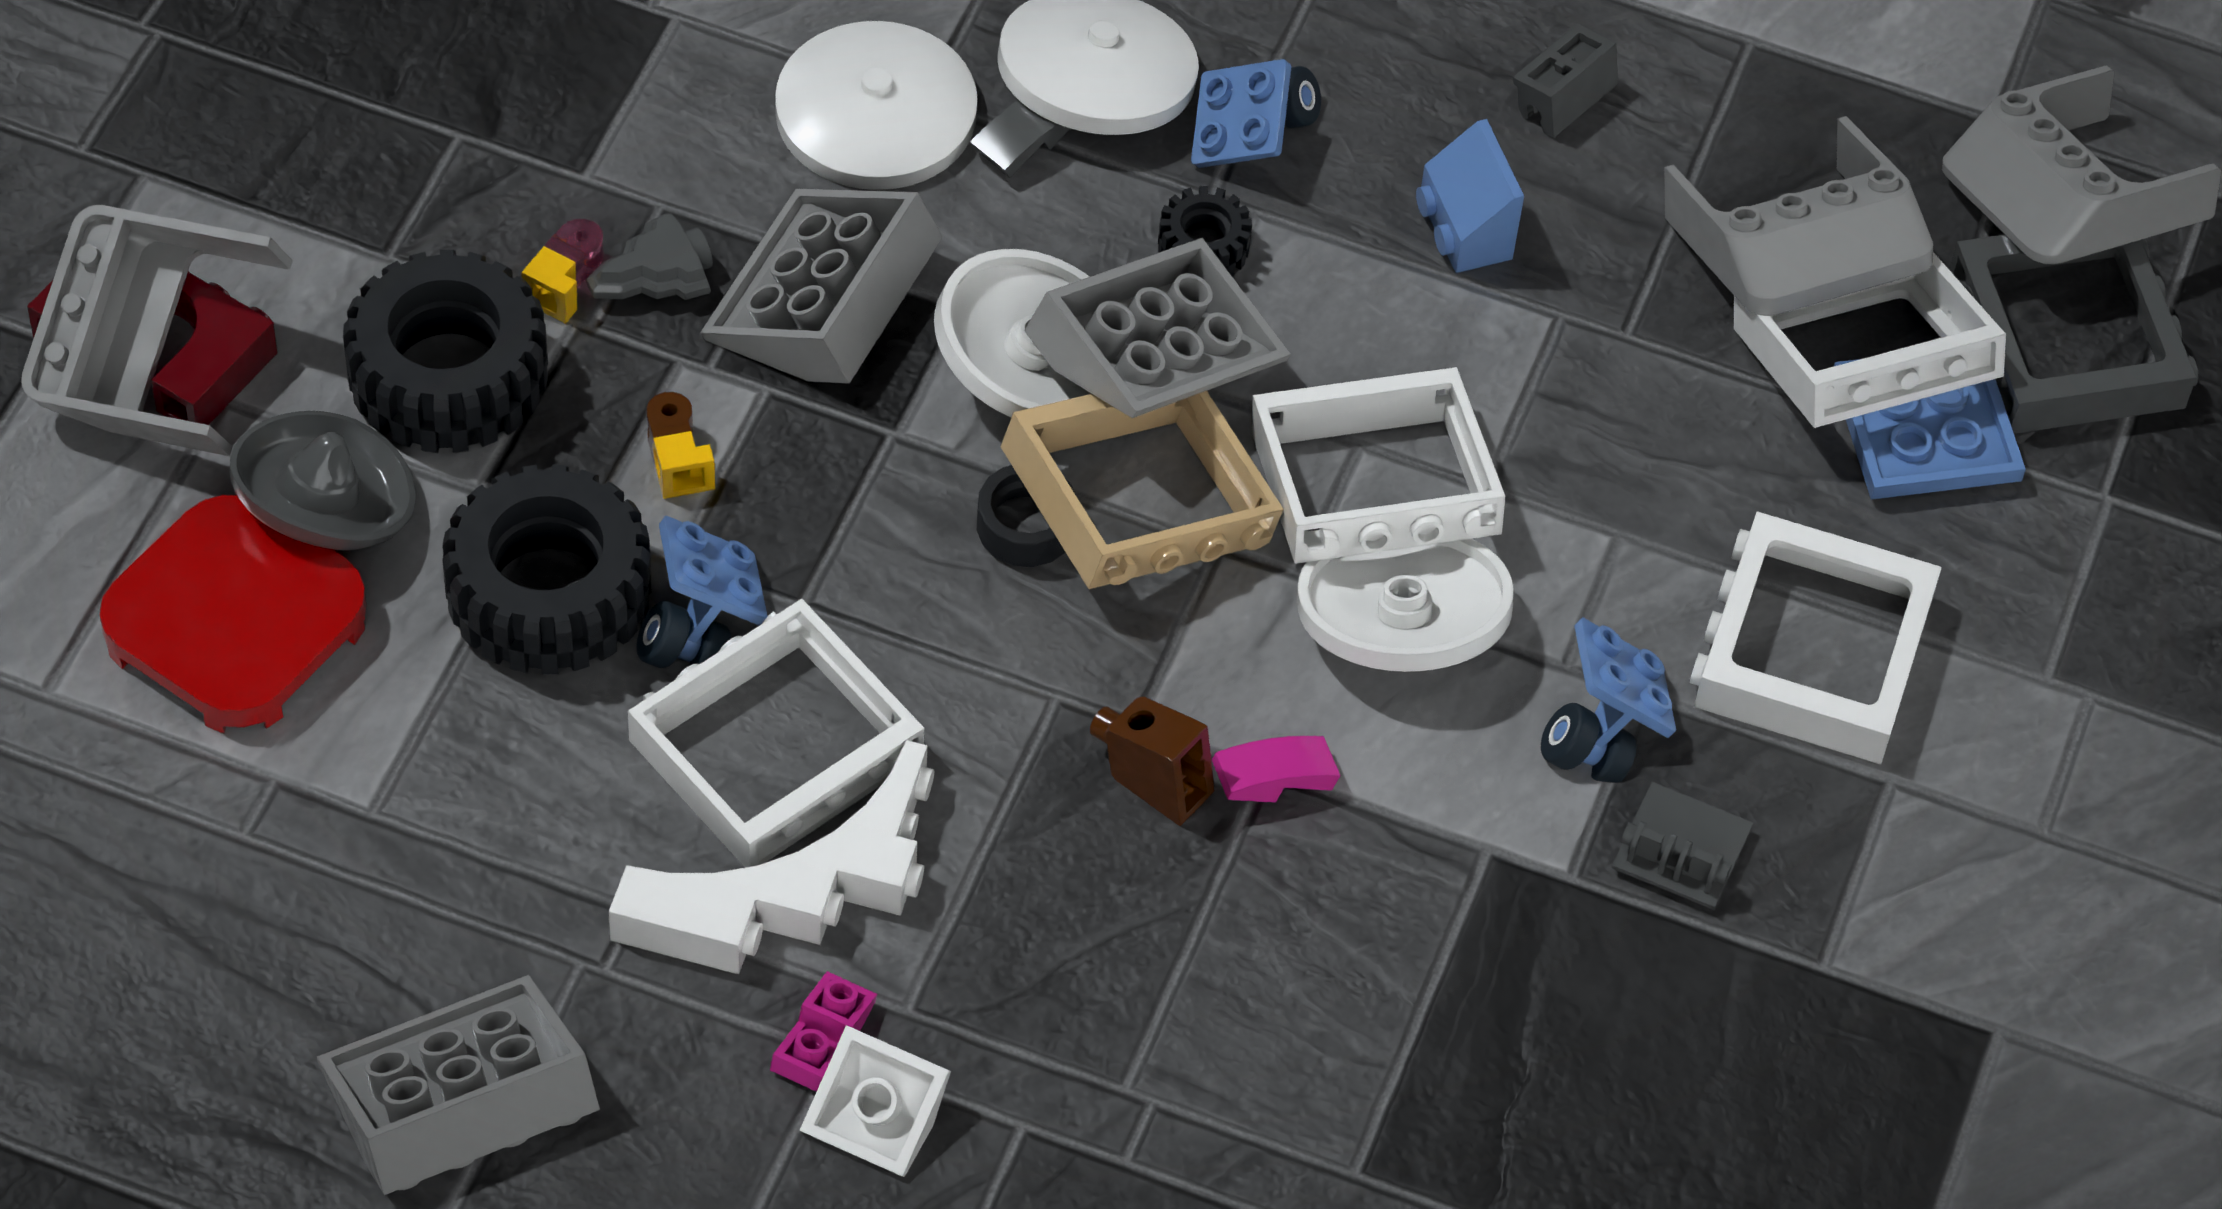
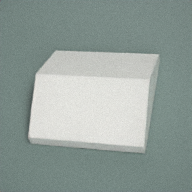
(876, 1101)

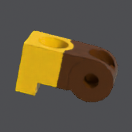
(678, 463)

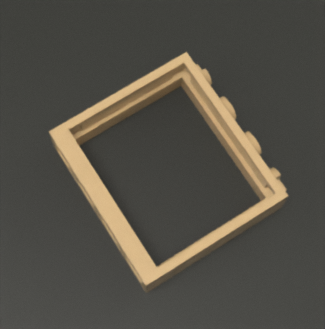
(1087, 420)

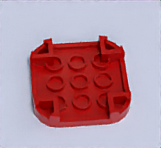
(232, 613)

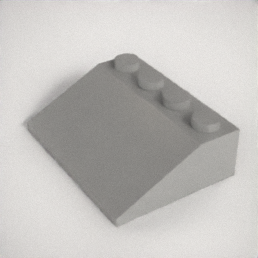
(825, 281)
(1154, 330)
(459, 1084)

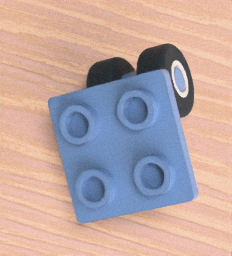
(1248, 107)
(716, 578)
(1628, 686)

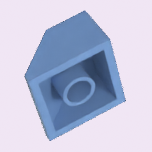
(1472, 200)

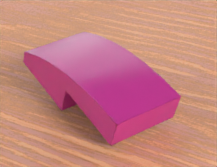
(1267, 766)
(821, 1023)

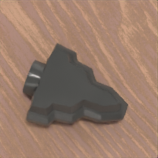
(656, 263)

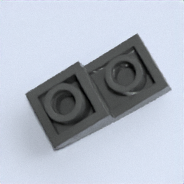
(1015, 137)

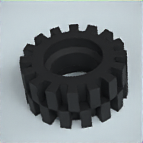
(1208, 212)

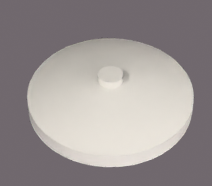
(1098, 64)
(876, 105)
(984, 322)
(1408, 605)

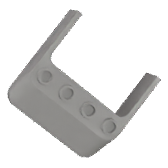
(1813, 240)
(114, 315)

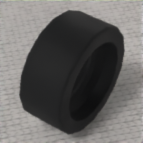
(1002, 542)

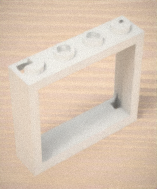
(1372, 407)
(817, 799)

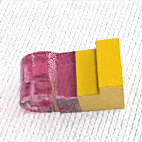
(563, 266)

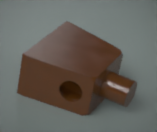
(1158, 756)

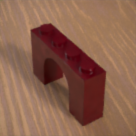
(218, 360)

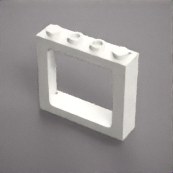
(1965, 355)
(1789, 706)

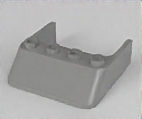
(2052, 189)

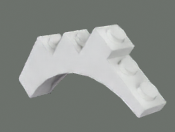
(723, 913)

